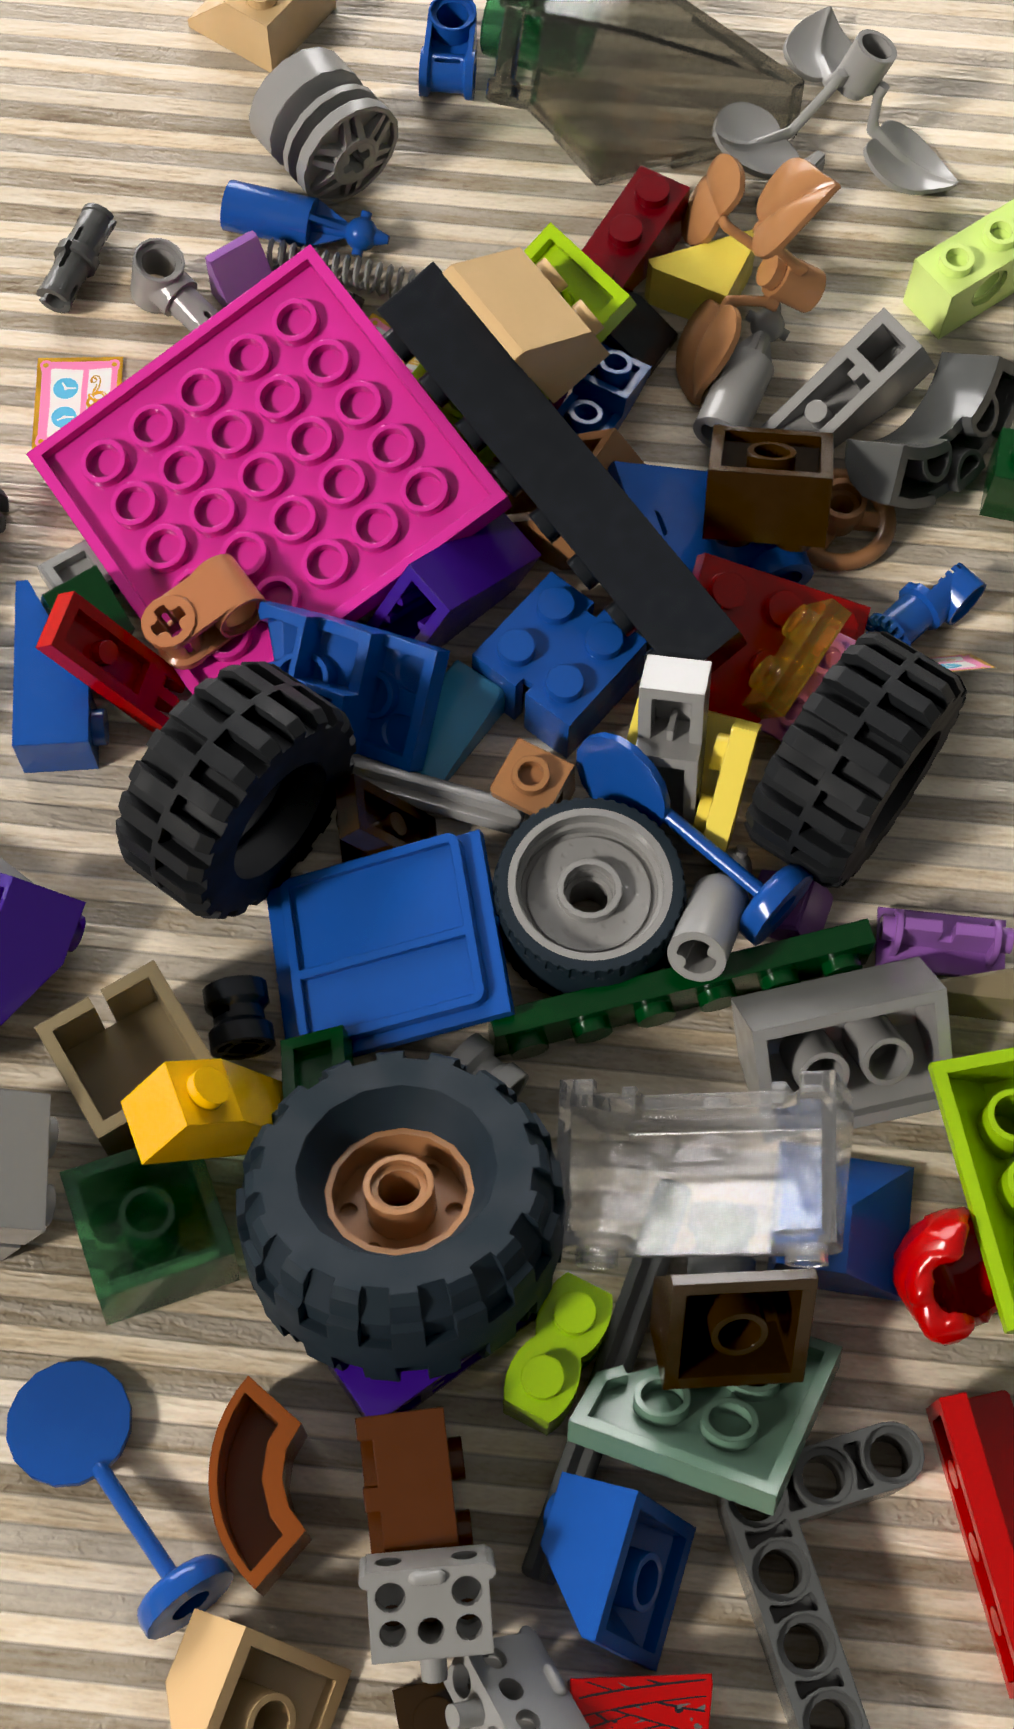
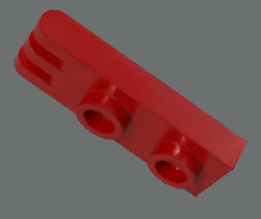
(110, 660)

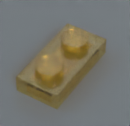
(783, 676)

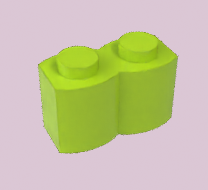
(548, 1366)

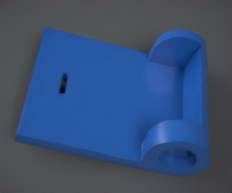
(676, 507)

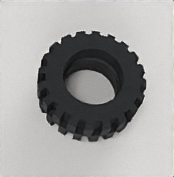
(854, 757)
(234, 789)

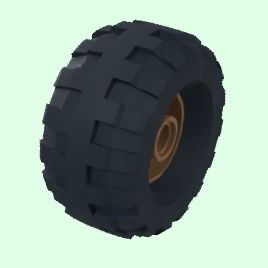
(401, 1215)

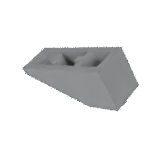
(857, 382)

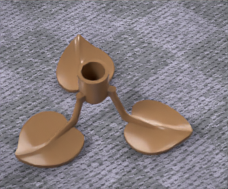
(783, 210)

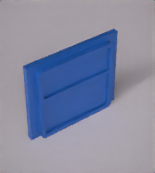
(392, 945)

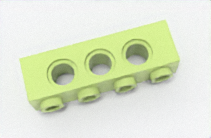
(964, 273)

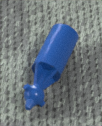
(294, 218)

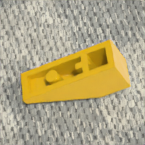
(199, 1110)

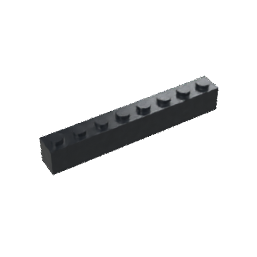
(558, 472)

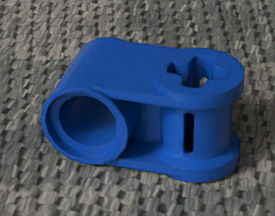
(449, 49)

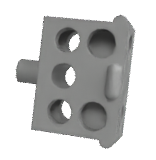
(427, 1586)
(510, 1688)

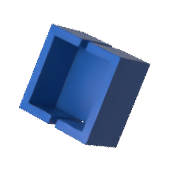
(568, 660)

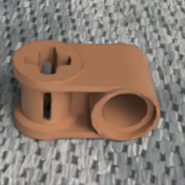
(208, 606)

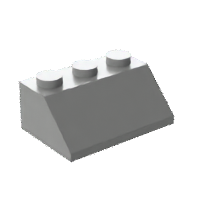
(866, 1024)

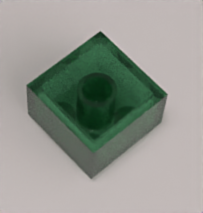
(149, 1232)

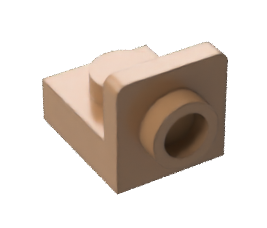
(533, 779)

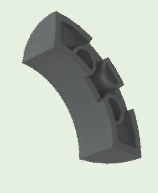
(944, 437)

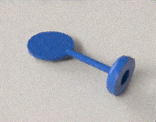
(622, 772)
(71, 1430)

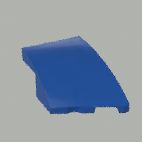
(372, 675)

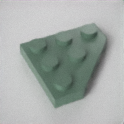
(711, 1438)

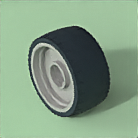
(597, 855)

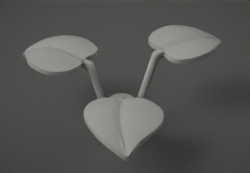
(824, 54)

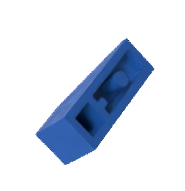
(52, 709)

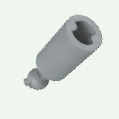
(744, 379)
(709, 923)

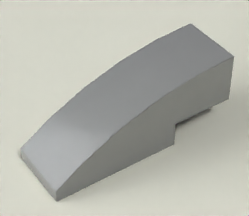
(674, 730)

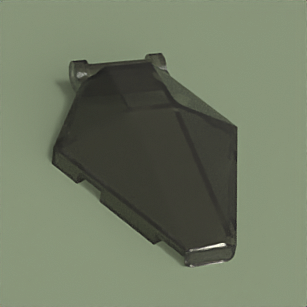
(635, 81)

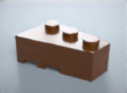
(410, 1484)

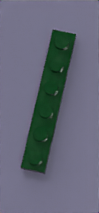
(657, 995)

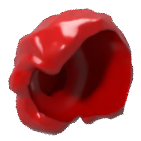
(944, 1276)

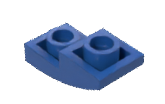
(605, 393)

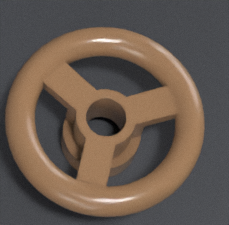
(850, 502)

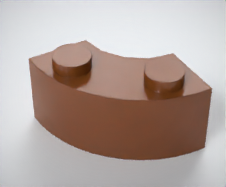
(252, 1483)

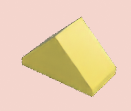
(698, 273)

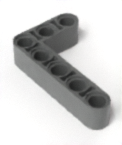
(805, 1603)

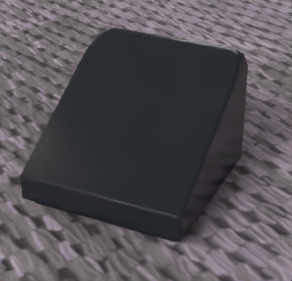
(643, 334)

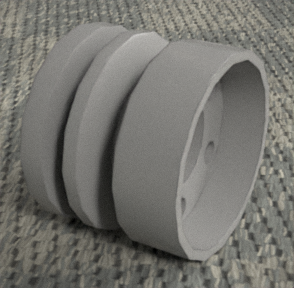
(323, 125)

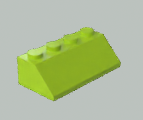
(978, 1117)

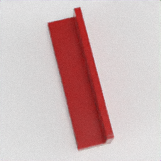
(978, 1464)

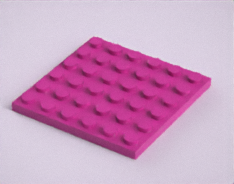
(274, 442)

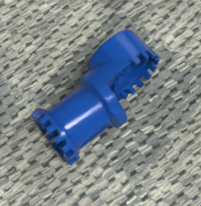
(928, 609)

